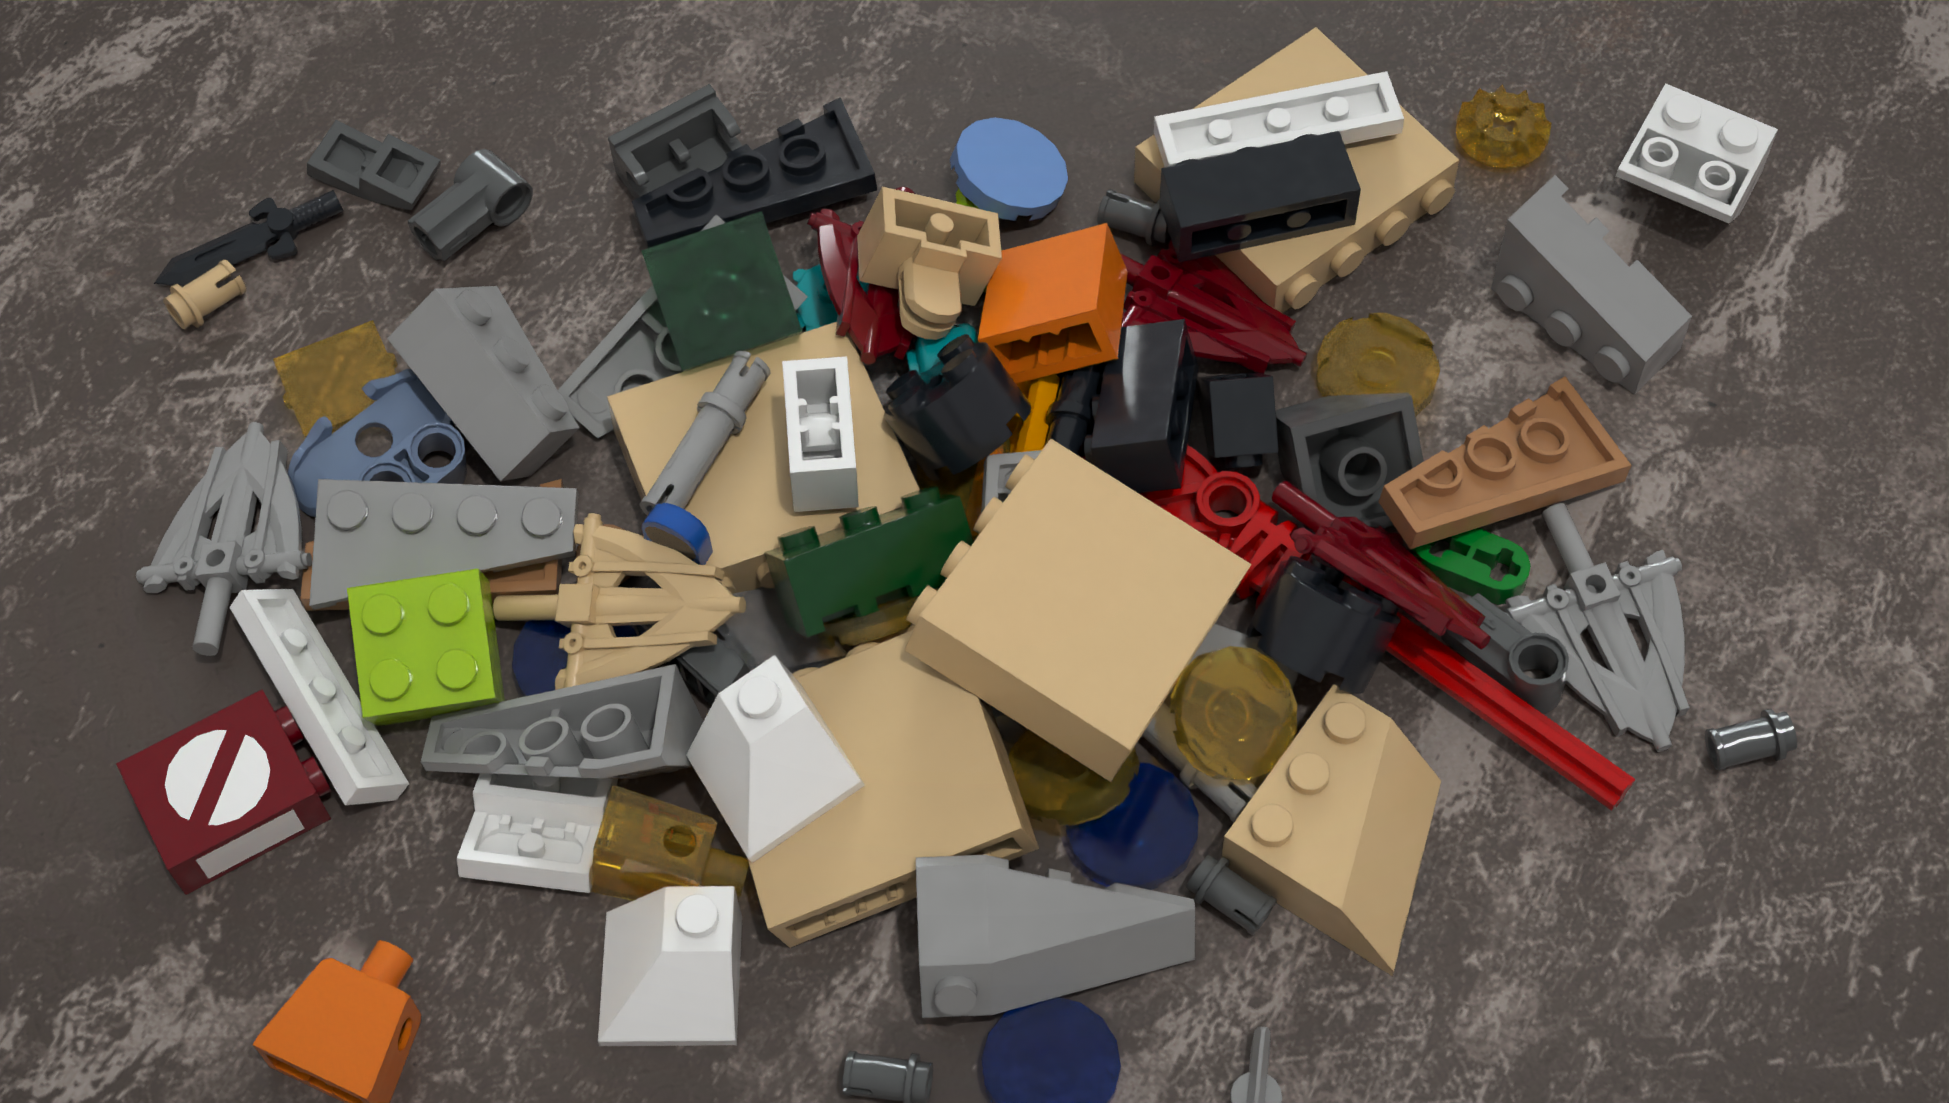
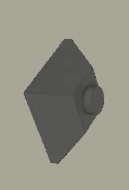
(1348, 449)

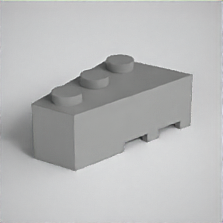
(1585, 293)
(486, 377)

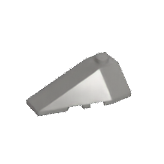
(1022, 938)

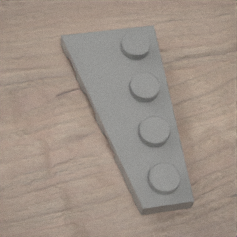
(425, 529)

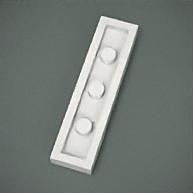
(1355, 107)
(319, 696)

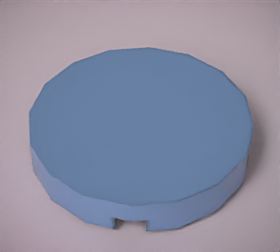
(1009, 169)

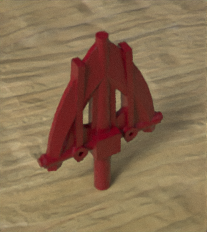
(1225, 313)
(868, 316)
(1380, 564)

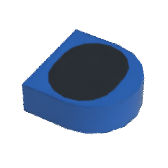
(679, 531)

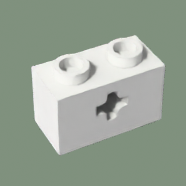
(820, 434)

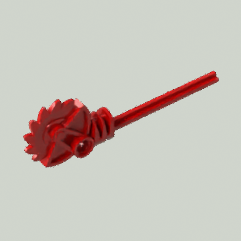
(1264, 545)

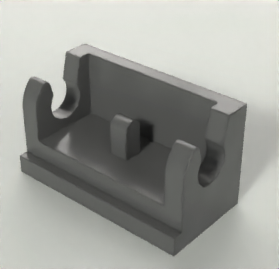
(674, 142)

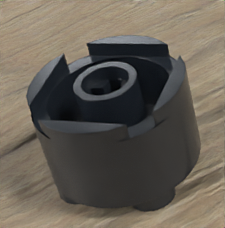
(955, 408)
(1323, 623)

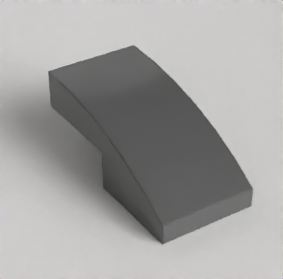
(372, 169)

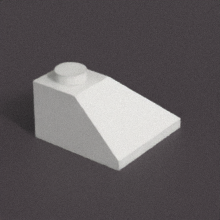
(770, 759)
(672, 969)

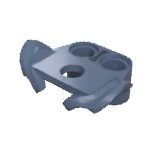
(411, 418)

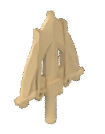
(682, 610)

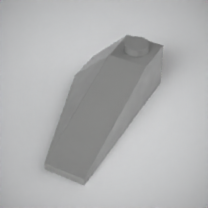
(629, 357)
(588, 730)

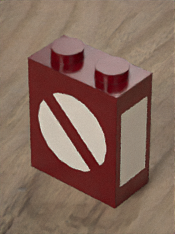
(226, 790)

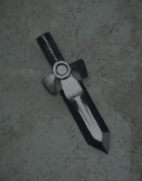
(252, 238)

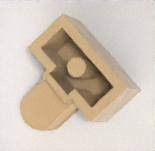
(931, 253)

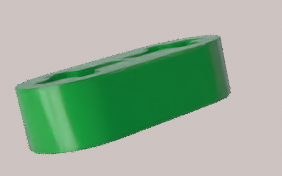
(1469, 564)

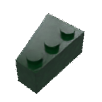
(866, 559)

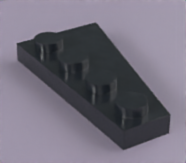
(785, 177)

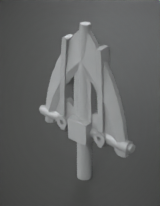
(233, 554)
(1632, 691)

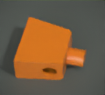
(346, 1028)

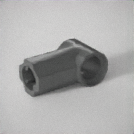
(481, 195)
(1514, 651)

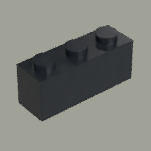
(1259, 196)
(1145, 407)

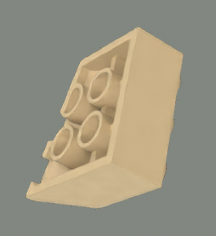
(1341, 827)

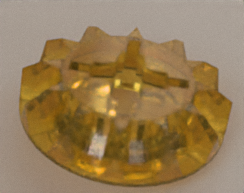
(1497, 145)

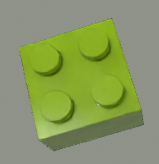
(425, 646)

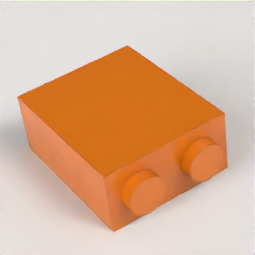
(1056, 304)

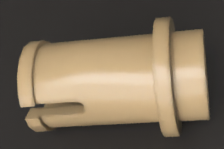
(201, 296)

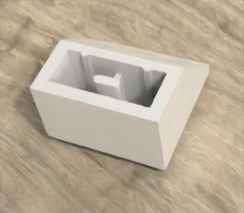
(1698, 154)

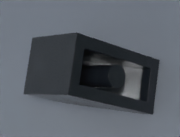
(1239, 417)

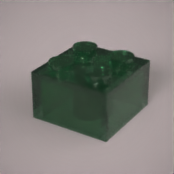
(721, 291)

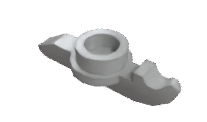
(1256, 1084)

